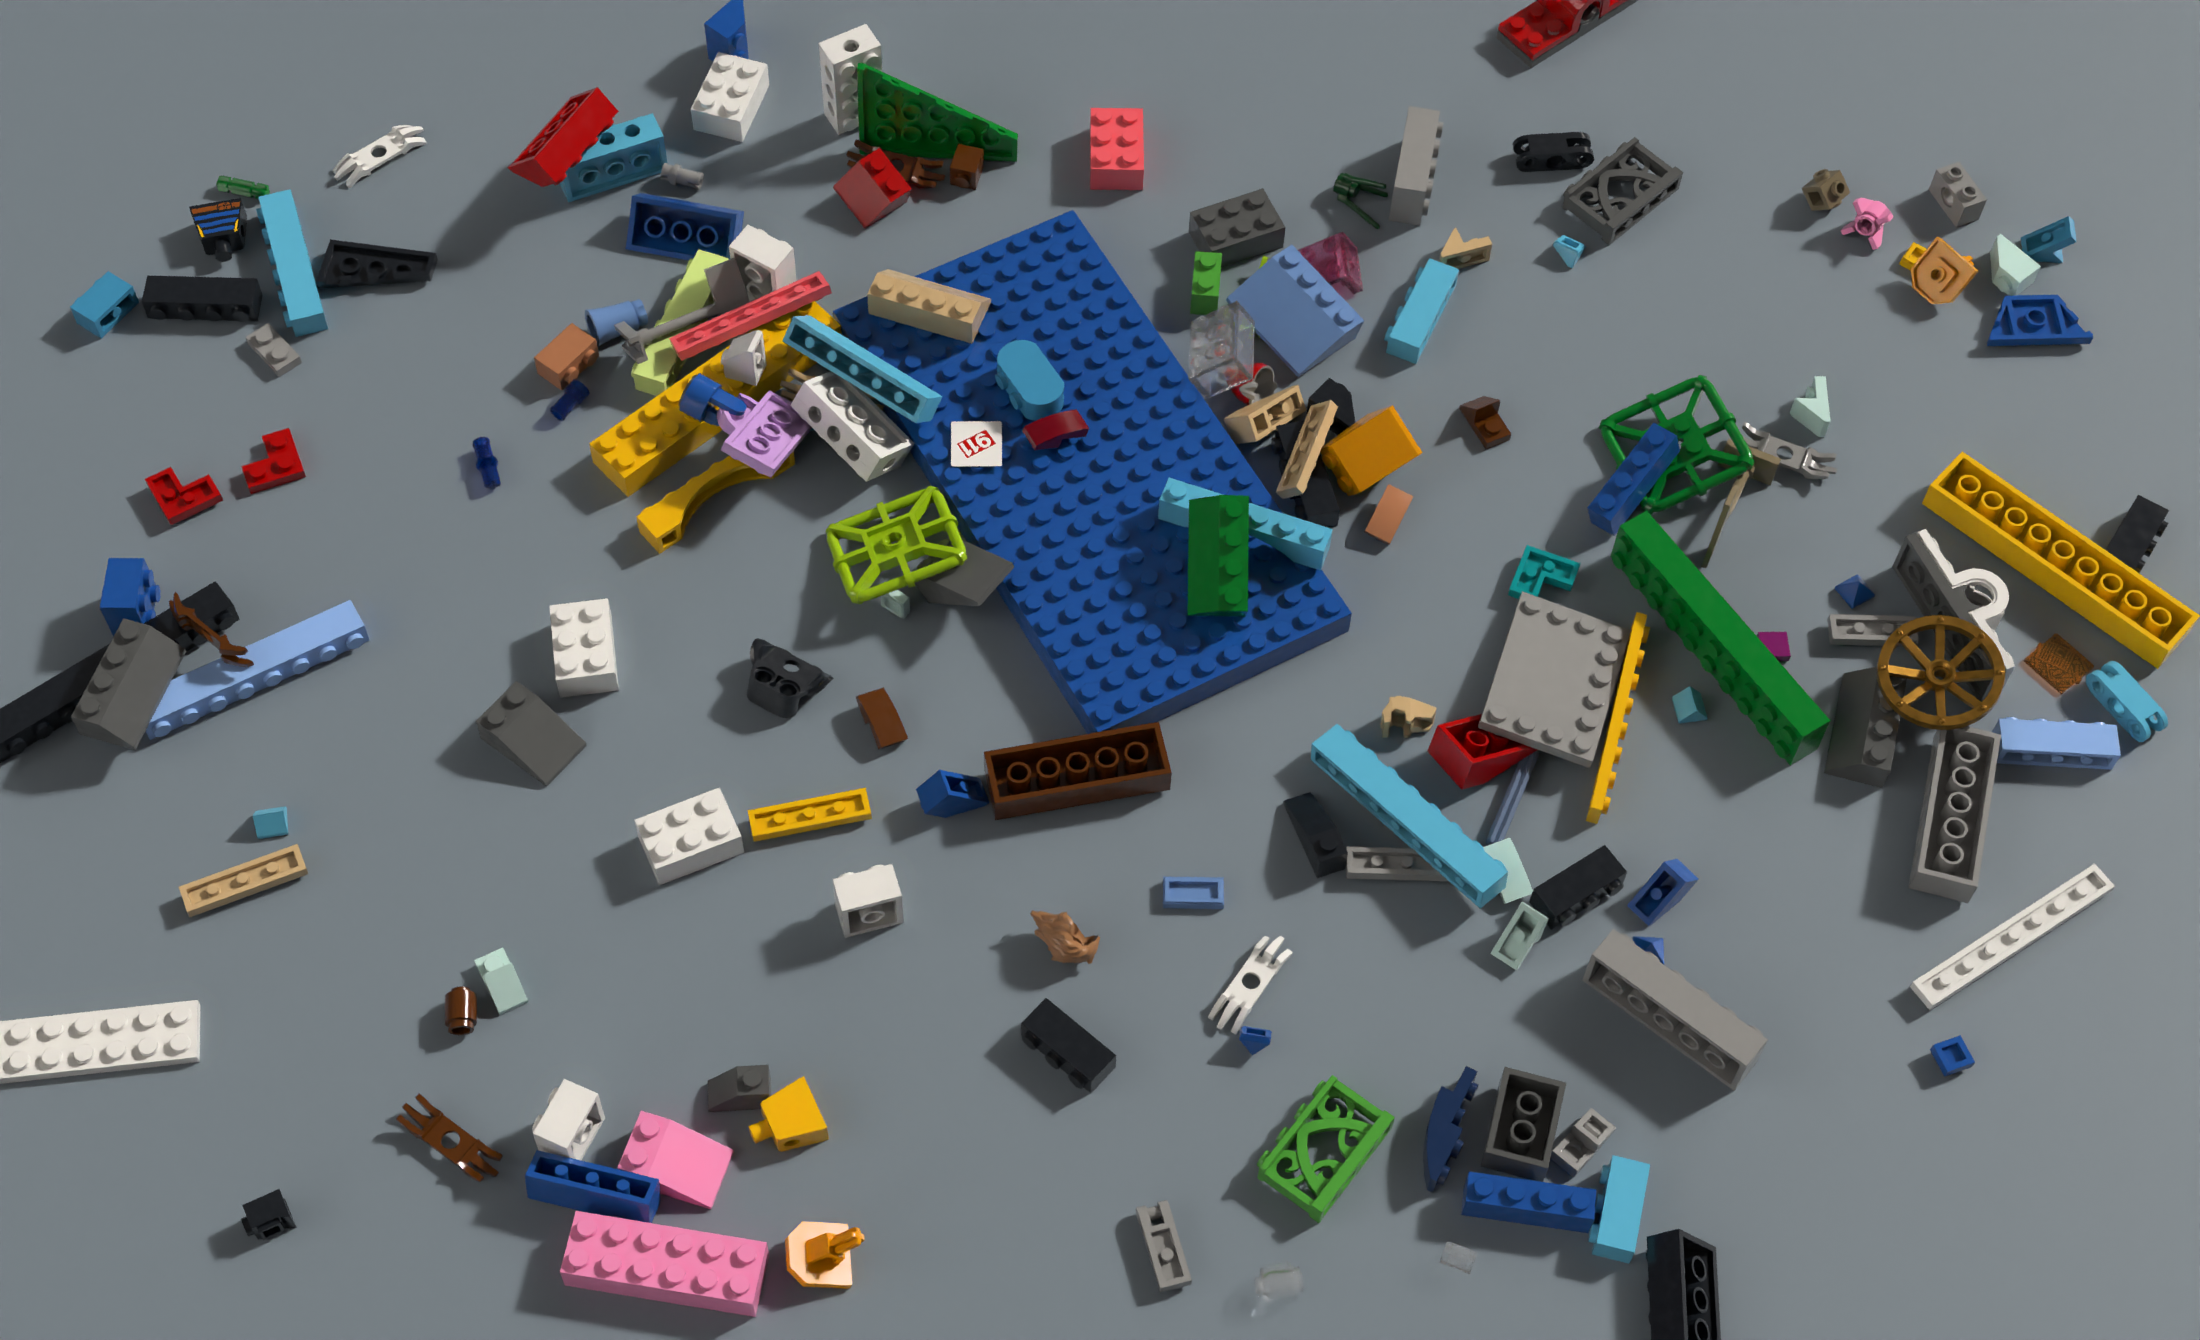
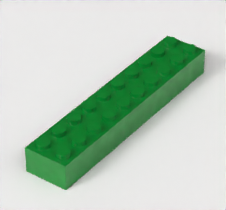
(1719, 638)

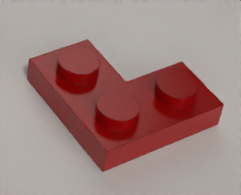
(280, 467)
(182, 501)

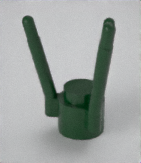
(1349, 186)

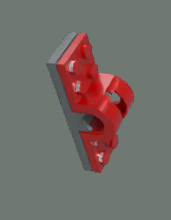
(1553, 24)

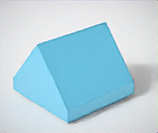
(1689, 706)
(271, 822)

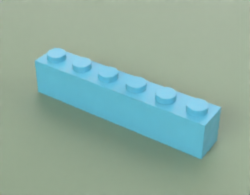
(292, 263)
(862, 368)

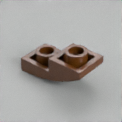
(882, 717)

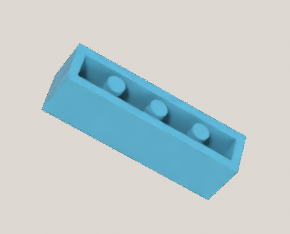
(1422, 310)

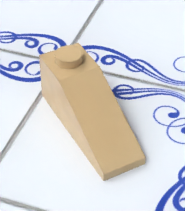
(1263, 416)

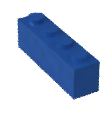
(1633, 479)
(592, 1187)
(1528, 1202)

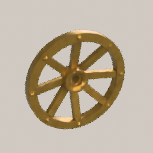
(1943, 669)

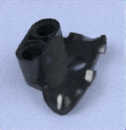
(777, 688)

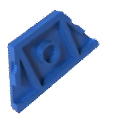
(2036, 322)

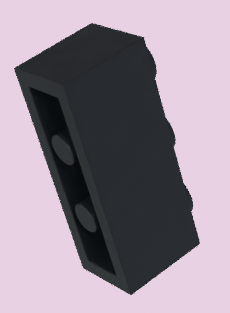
(2136, 533)
(1579, 887)
(1067, 1046)

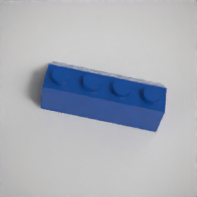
(680, 227)

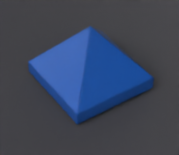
(1854, 591)
(1652, 945)
(1255, 1038)

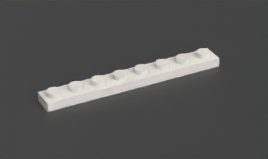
(2011, 936)

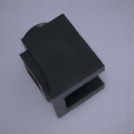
(267, 1216)

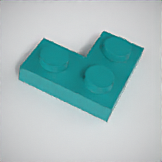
(1540, 567)

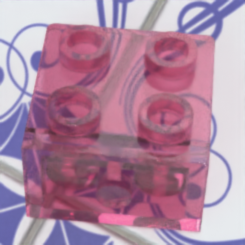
(1336, 261)

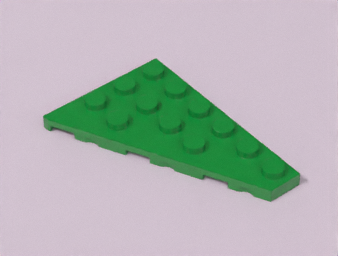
(921, 124)

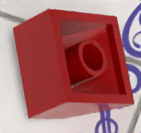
(873, 188)

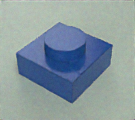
(1952, 1055)

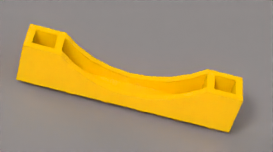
(667, 520)

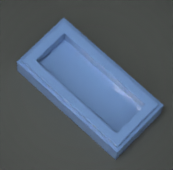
(1193, 892)

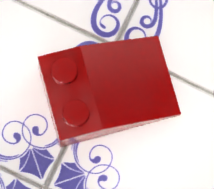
(1473, 754)

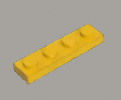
(809, 814)

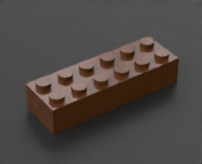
(1077, 770)

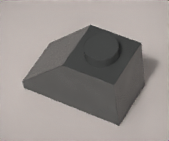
(739, 1088)

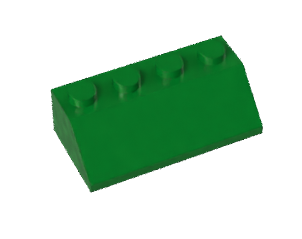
(1218, 556)

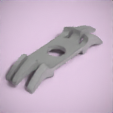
(1802, 460)

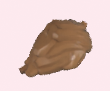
(1064, 938)

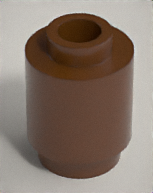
(460, 1011)

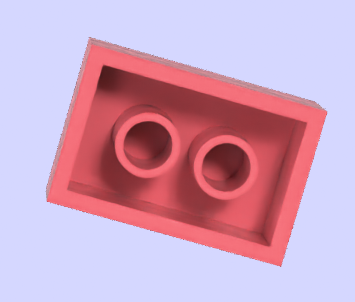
(1116, 149)

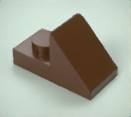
(1485, 421)

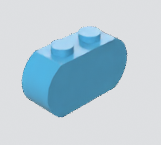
(1029, 380)

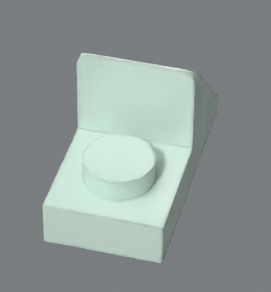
(1814, 408)
(1519, 936)
(501, 981)

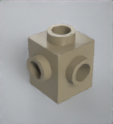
(1825, 190)

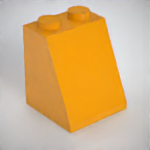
(1369, 450)

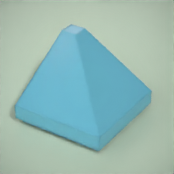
(1569, 249)

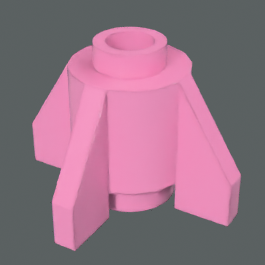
(1869, 220)

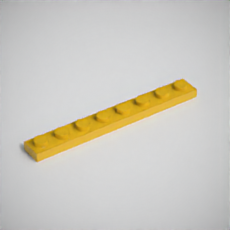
(1616, 727)

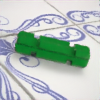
(242, 187)

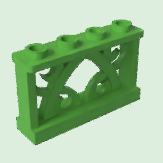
(1325, 1189)

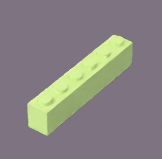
(690, 295)

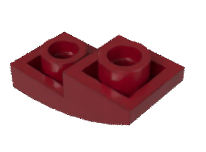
(1050, 430)

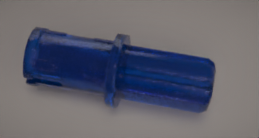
(486, 462)

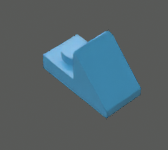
(2047, 242)

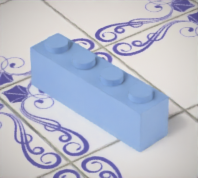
(2057, 743)

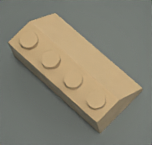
(927, 305)

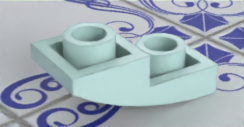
(1517, 880)

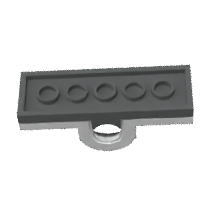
(1942, 592)

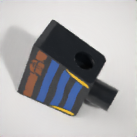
(221, 227)

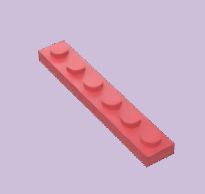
(750, 315)

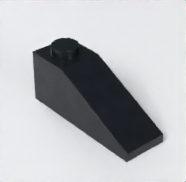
(1317, 834)

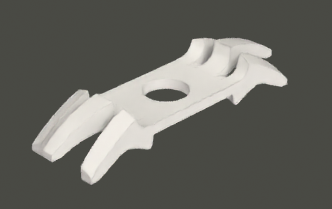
(363, 162)
(1240, 995)

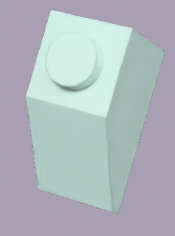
(2011, 267)

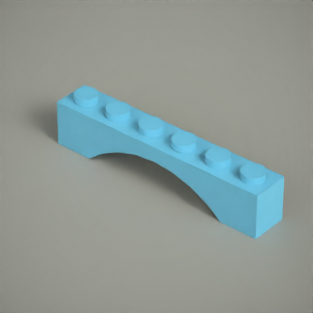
(1294, 537)

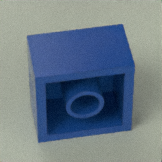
(128, 592)

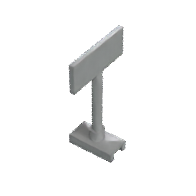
(727, 293)

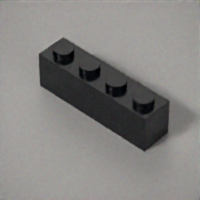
(202, 298)
(1318, 500)

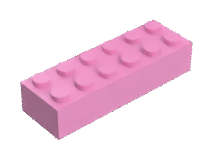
(665, 1263)

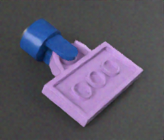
(759, 431)

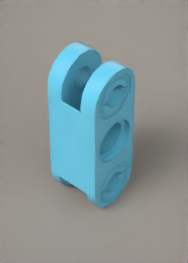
(2126, 701)

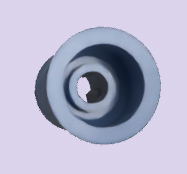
(602, 320)

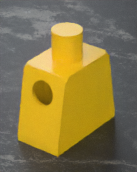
(790, 1118)

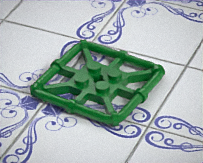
(1694, 445)

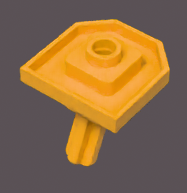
(1941, 273)
(821, 1254)

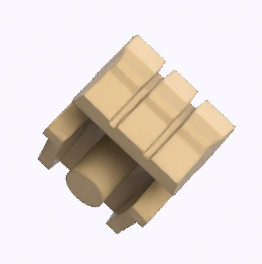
(1408, 714)

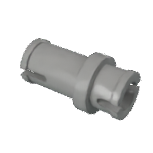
(679, 175)

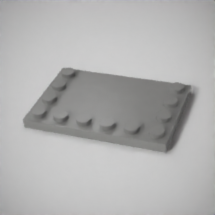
(1555, 679)

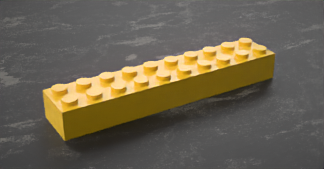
(663, 435)
(2060, 559)

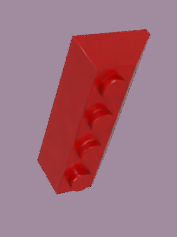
(565, 138)

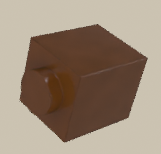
(966, 166)

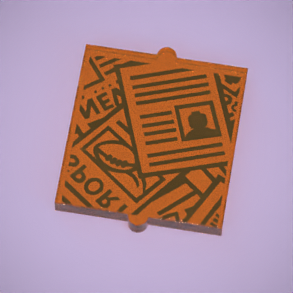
(2059, 663)

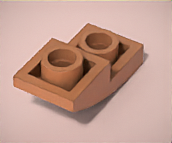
(1388, 514)

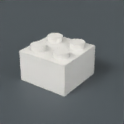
(868, 900)
(569, 1121)

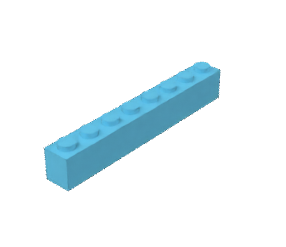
(1409, 815)

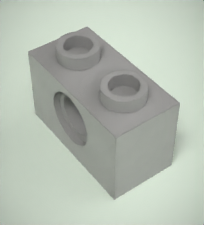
(1957, 194)

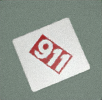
(976, 443)

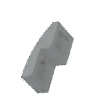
(1582, 1142)

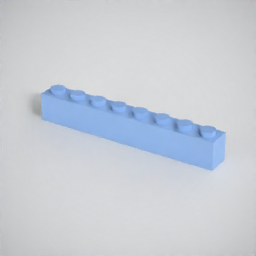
(274, 659)

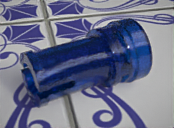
(573, 395)

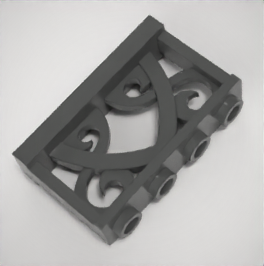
(1614, 169)

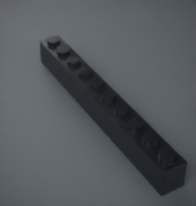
(54, 701)

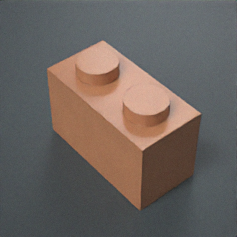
(566, 356)

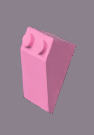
(683, 1160)

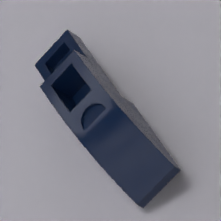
(1444, 1130)

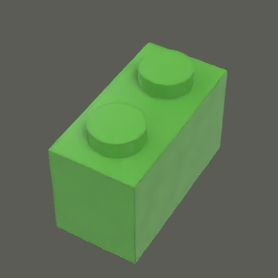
(1205, 282)

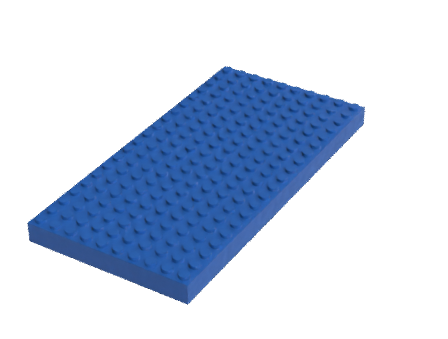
(1094, 566)

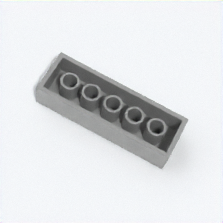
(1955, 813)
(1674, 1009)

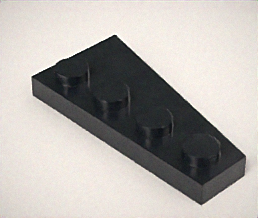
(367, 264)

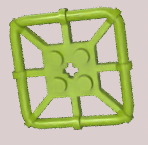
(909, 547)

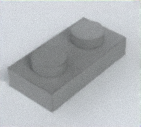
(273, 350)

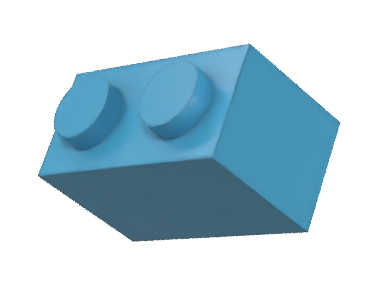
(104, 304)

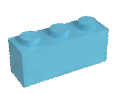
(1619, 1209)

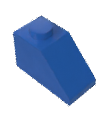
(951, 794)
(1662, 891)

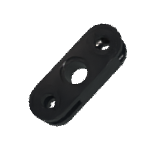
(1553, 151)

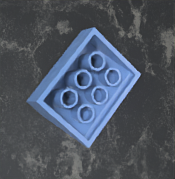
(1297, 311)

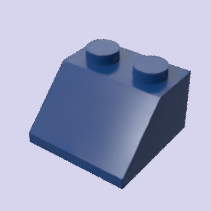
(727, 31)

